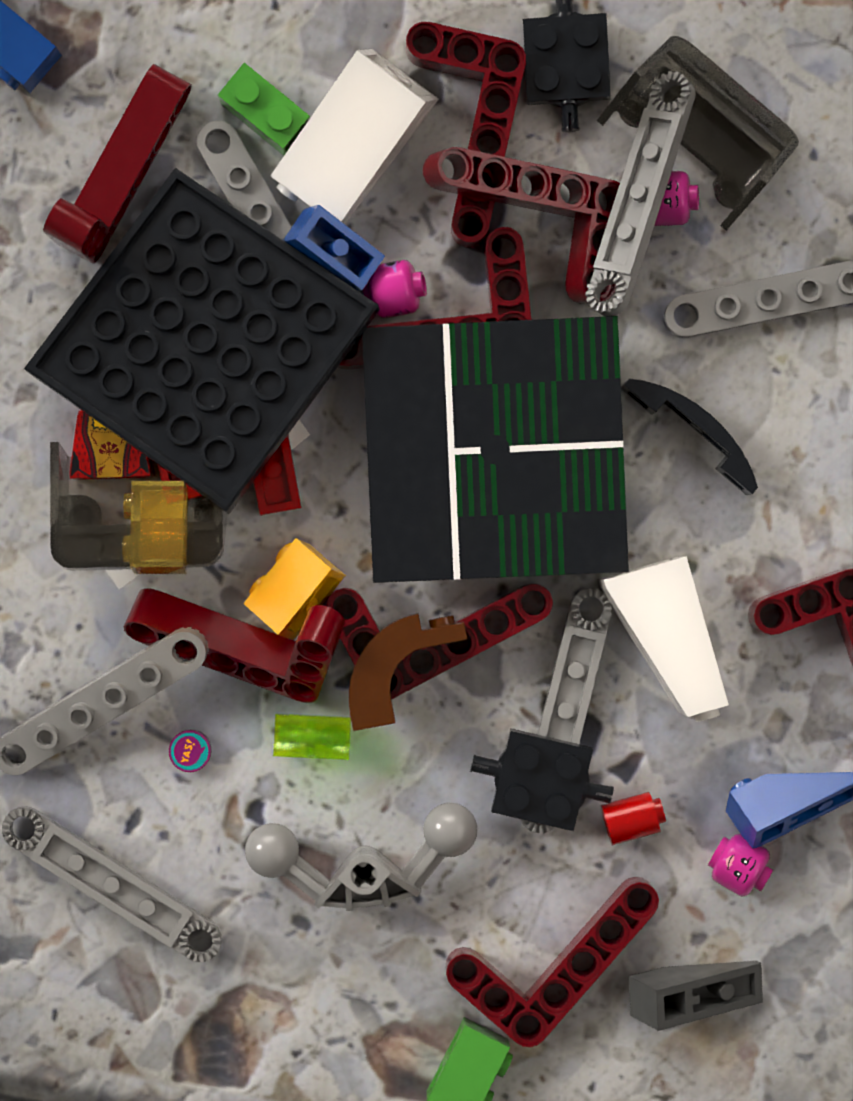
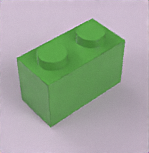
(263, 108)
(470, 1065)

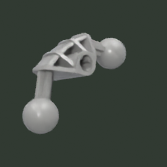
(275, 853)

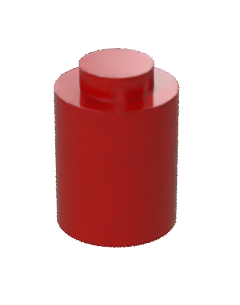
(632, 818)

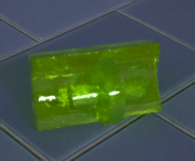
(312, 736)

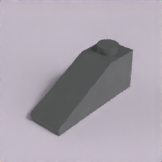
(693, 992)

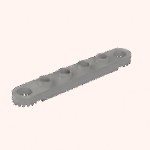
(242, 180)
(640, 194)
(765, 299)
(573, 676)
(102, 700)
(112, 884)

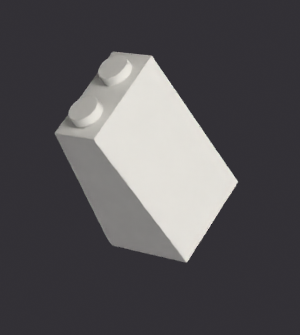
(353, 135)
(669, 630)

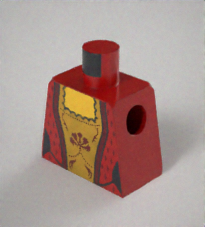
(104, 455)

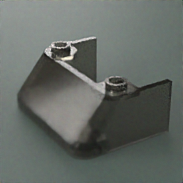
(725, 127)
(85, 544)

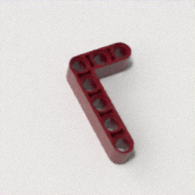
(485, 122)
(544, 197)
(95, 215)
(497, 271)
(792, 616)
(241, 649)
(443, 657)
(560, 970)

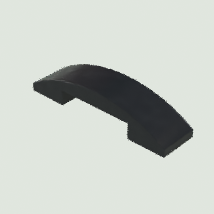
(734, 464)

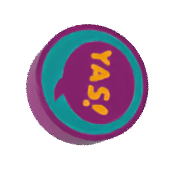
(190, 750)

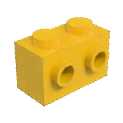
(292, 586)

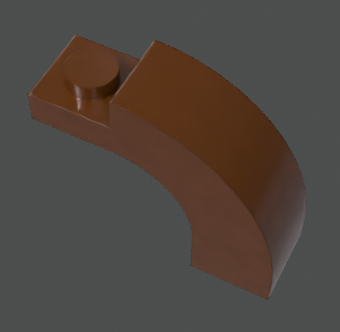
(371, 679)

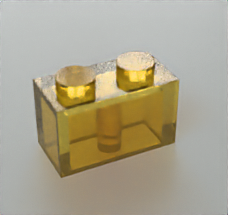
(157, 527)

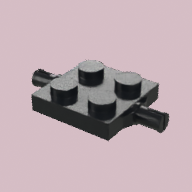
(567, 60)
(542, 779)

